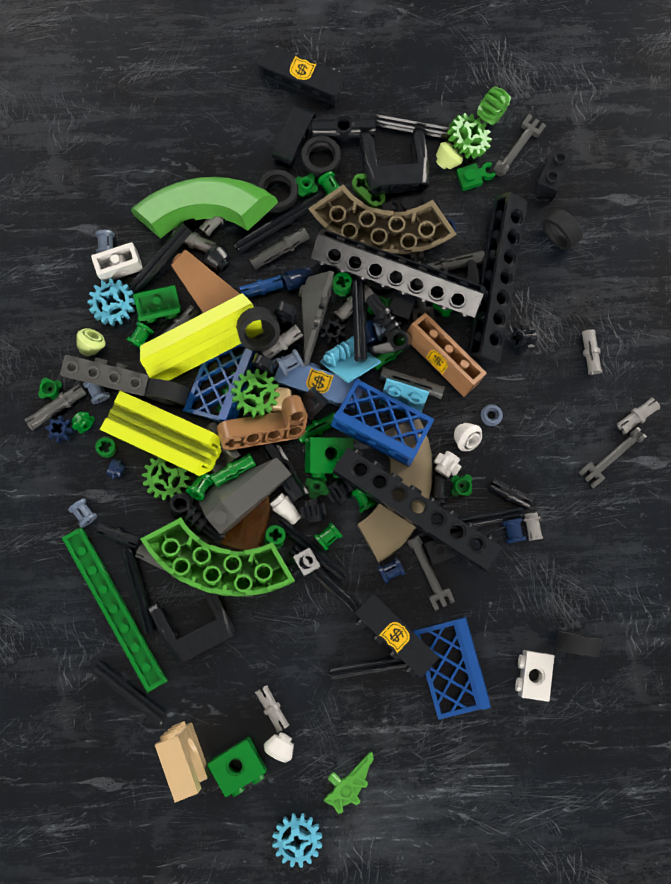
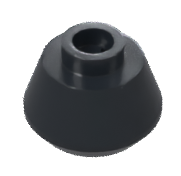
(217, 258)

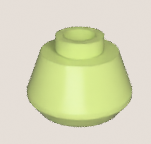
(448, 156)
(89, 342)

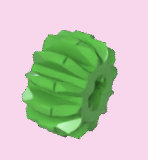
(493, 105)

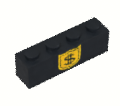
(301, 74)
(397, 636)

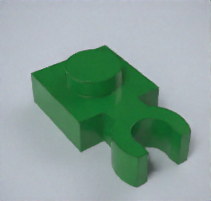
(471, 176)

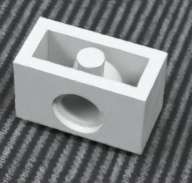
(117, 262)
(541, 687)

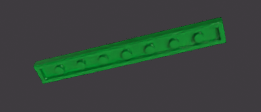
(115, 609)

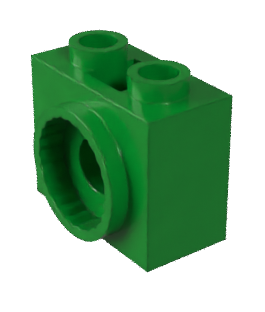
(315, 457)
(232, 780)

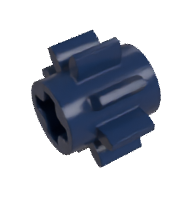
(53, 429)

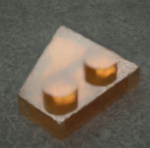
(249, 531)

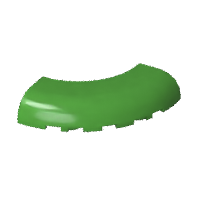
(203, 199)
(216, 568)

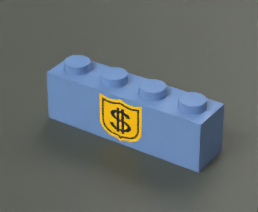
(327, 383)

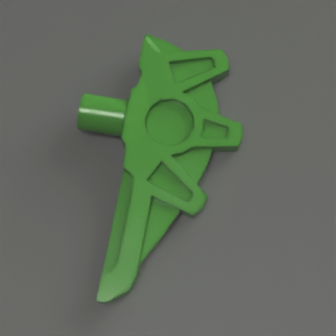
(348, 788)

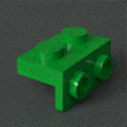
(157, 303)

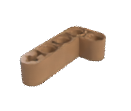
(270, 428)

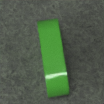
(365, 194)

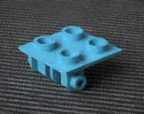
(342, 361)
(406, 394)

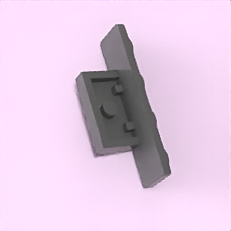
(101, 374)

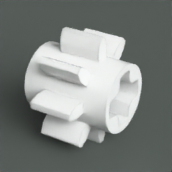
(447, 464)

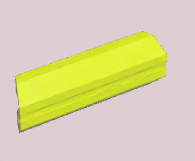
(197, 340)
(162, 434)

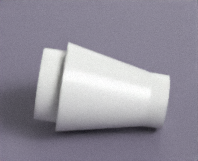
(285, 508)

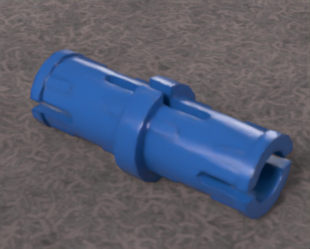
(262, 287)

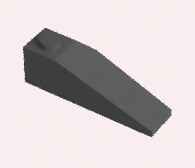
(314, 303)
(236, 498)

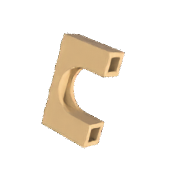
(182, 760)

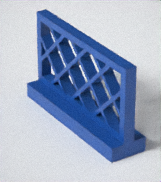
(228, 408)
(378, 439)
(472, 666)

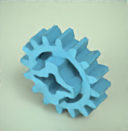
(109, 293)
(288, 841)

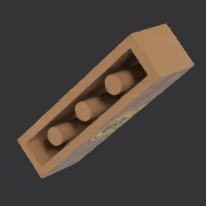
(445, 355)

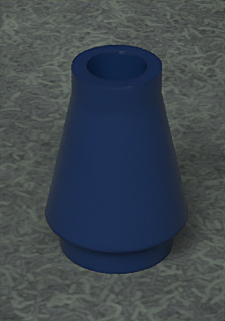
(295, 278)

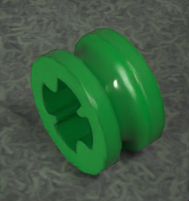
(99, 445)

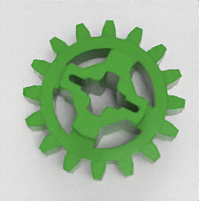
(469, 135)
(252, 384)
(153, 480)

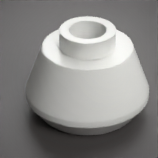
(467, 436)
(279, 747)

